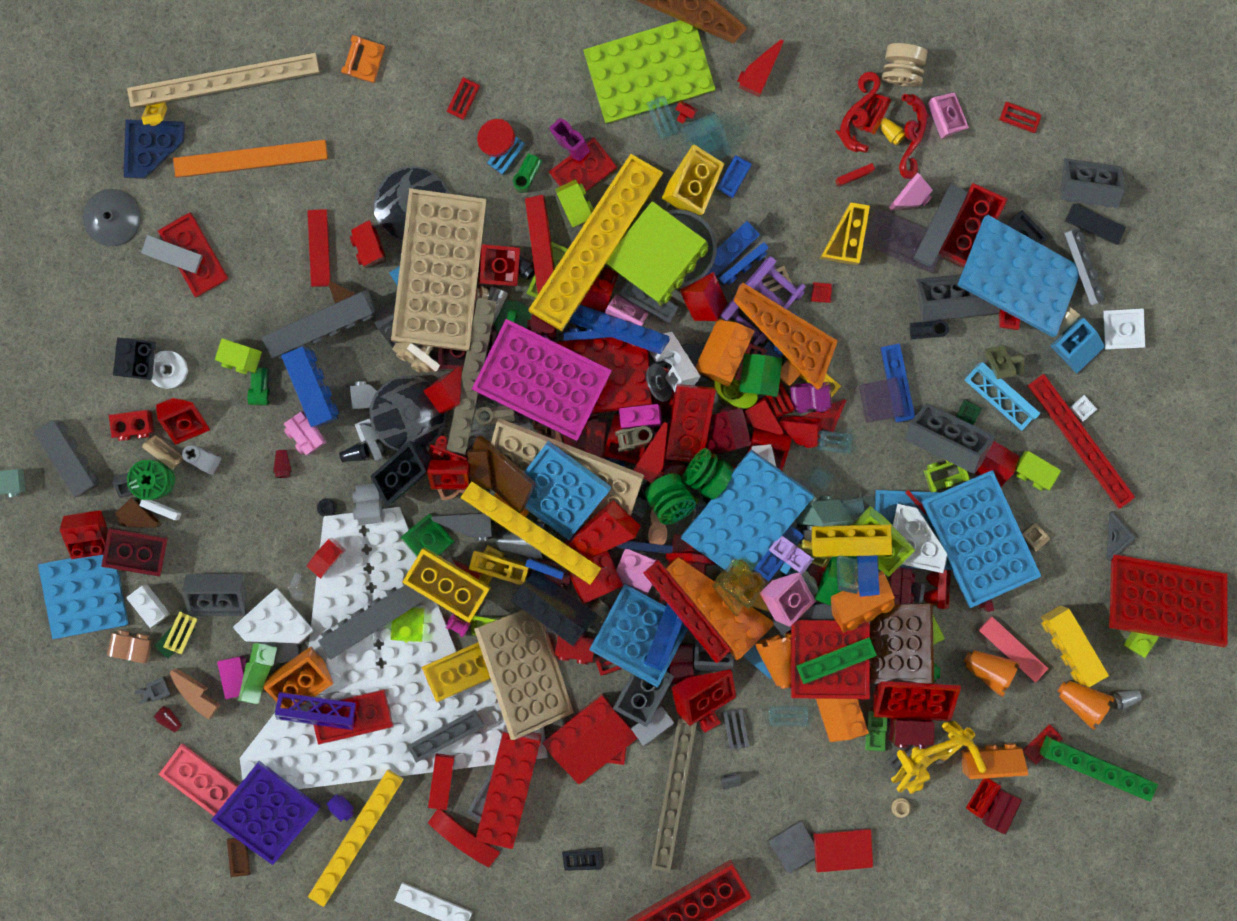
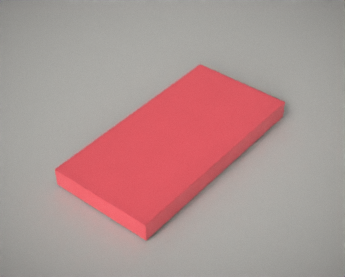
(198, 779)

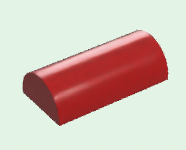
(961, 237)

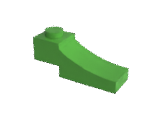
(256, 673)

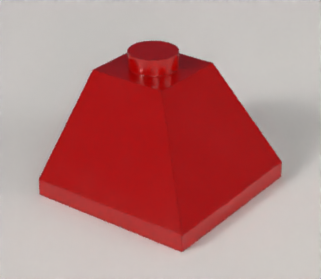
(181, 419)

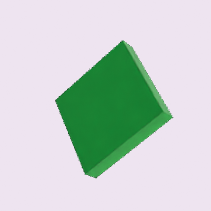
(428, 535)

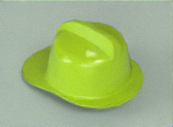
(732, 396)

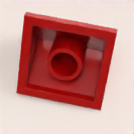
(704, 299)
(446, 391)
(1001, 461)
(449, 474)

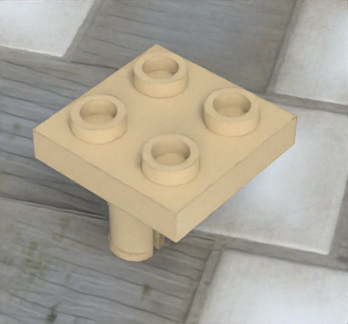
(417, 356)

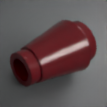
(282, 464)
(166, 718)

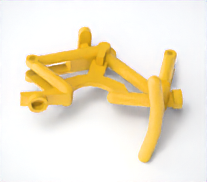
(919, 761)

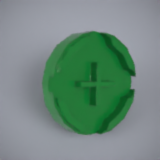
(514, 312)

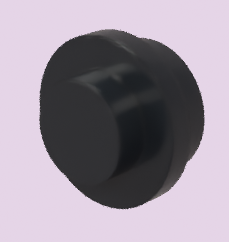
(326, 507)

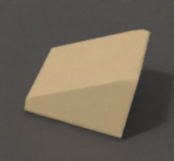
(1035, 537)

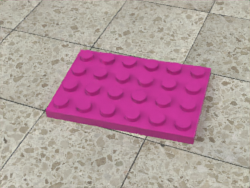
(541, 379)

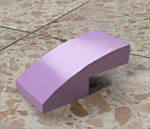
(791, 554)

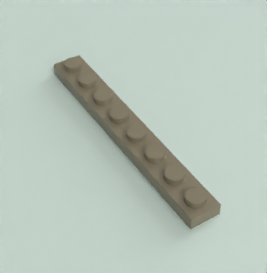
(474, 361)
(673, 796)

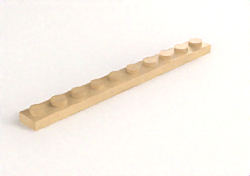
(223, 80)

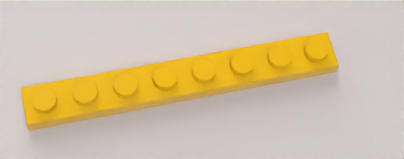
(530, 533)
(355, 837)

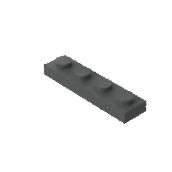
(1084, 265)
(445, 735)

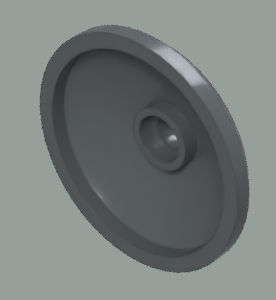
(123, 221)

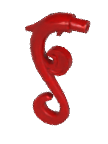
(863, 117)
(911, 134)

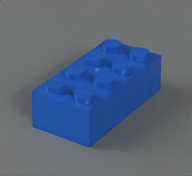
(310, 386)

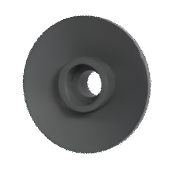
(658, 383)

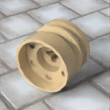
(905, 64)

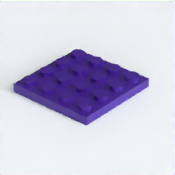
(265, 813)

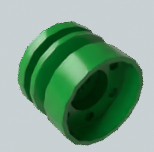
(708, 474)
(160, 484)
(670, 499)

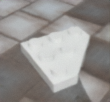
(928, 550)
(274, 622)

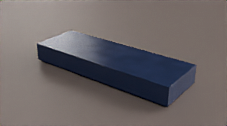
(646, 546)

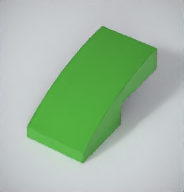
(877, 731)

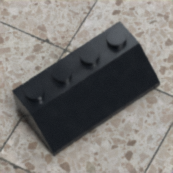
(554, 607)

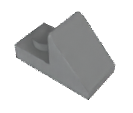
(370, 437)

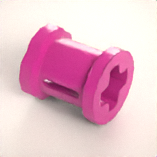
(457, 625)

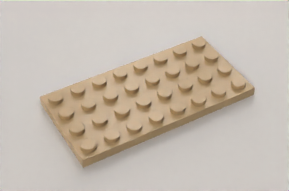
(438, 270)
(523, 446)

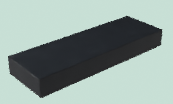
(1095, 224)

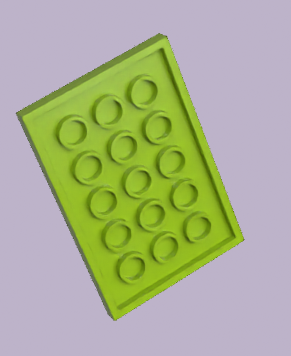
(648, 66)

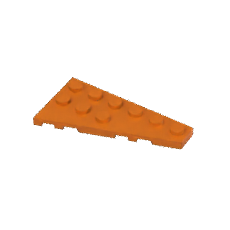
(797, 339)
(737, 631)

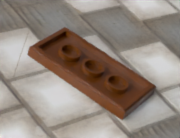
(507, 478)

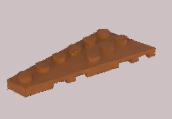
(703, 14)

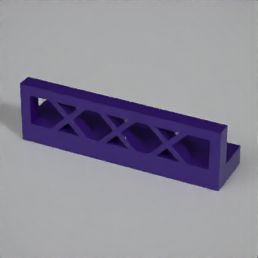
(315, 718)

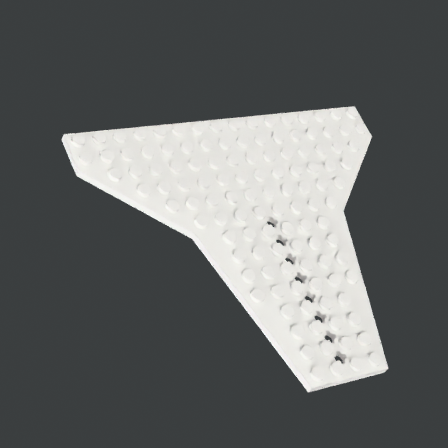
(292, 746)

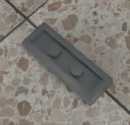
(645, 302)

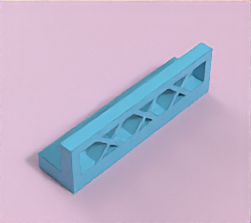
(1007, 391)

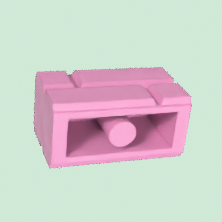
(306, 437)

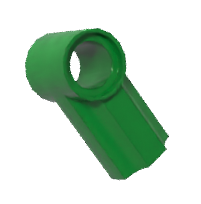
(527, 171)
(258, 388)

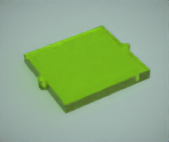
(408, 626)

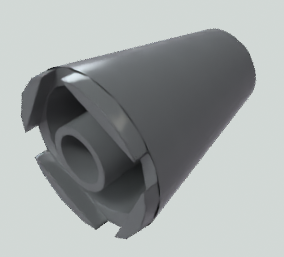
(510, 542)

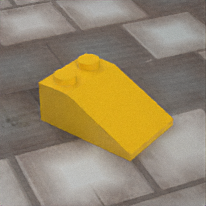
(693, 181)

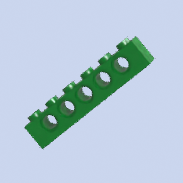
(1098, 768)

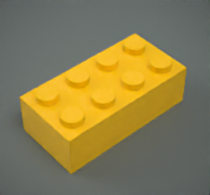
(446, 584)
(1074, 646)

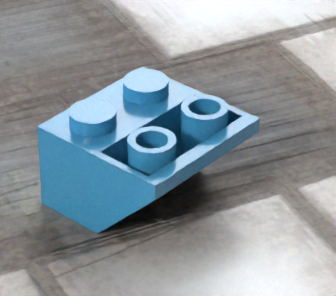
(1078, 345)

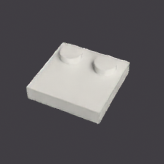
(1124, 329)

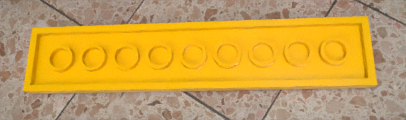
(596, 242)

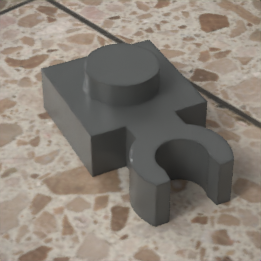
(156, 690)

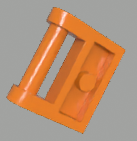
(369, 61)

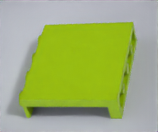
(657, 253)

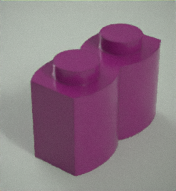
(569, 139)
(806, 397)

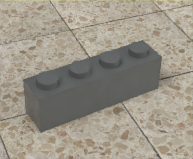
(66, 457)

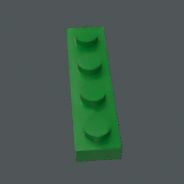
(836, 660)

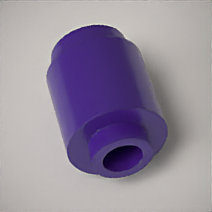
(340, 808)

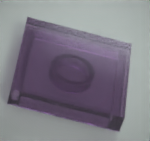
(881, 400)

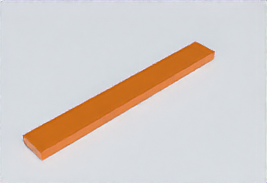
(250, 158)

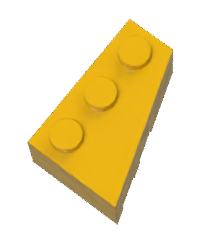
(848, 238)

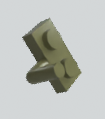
(1003, 363)

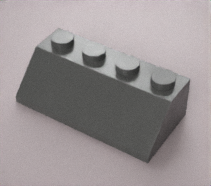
(944, 299)
(949, 438)

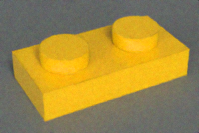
(154, 114)

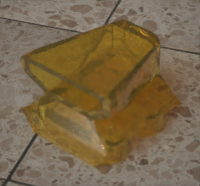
(738, 586)

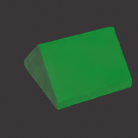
(760, 374)

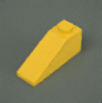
(500, 567)

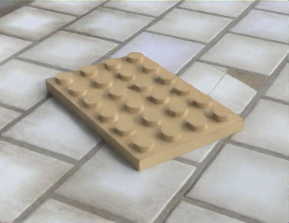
(523, 672)

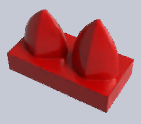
(941, 596)

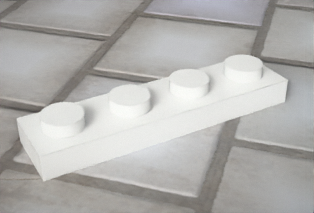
(431, 904)

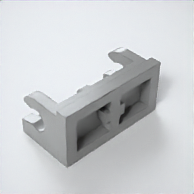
(659, 724)

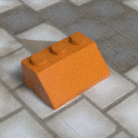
(724, 351)
(852, 610)
(301, 676)
(842, 719)
(999, 762)

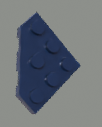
(149, 145)

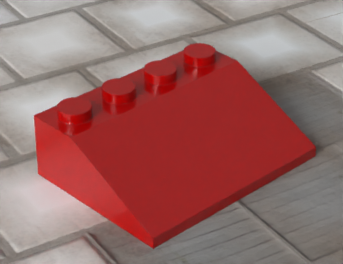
(915, 700)
(589, 739)

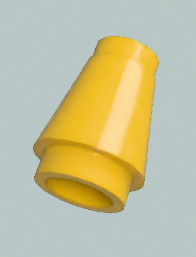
(892, 131)

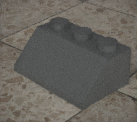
(1092, 183)
(215, 594)
(641, 699)

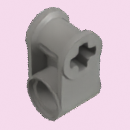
(204, 459)

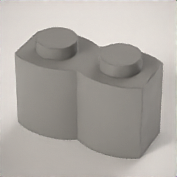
(368, 504)

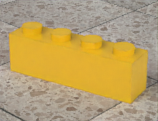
(851, 540)

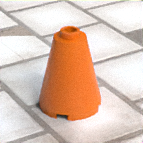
(777, 658)
(992, 670)
(1086, 702)

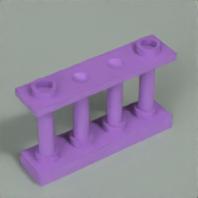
(755, 282)

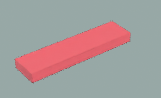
(1013, 649)

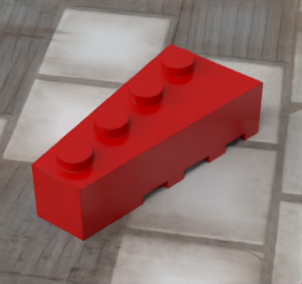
(604, 531)

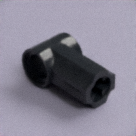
(925, 329)

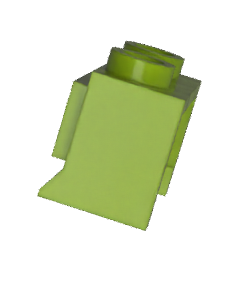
(945, 482)

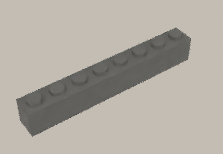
(370, 620)

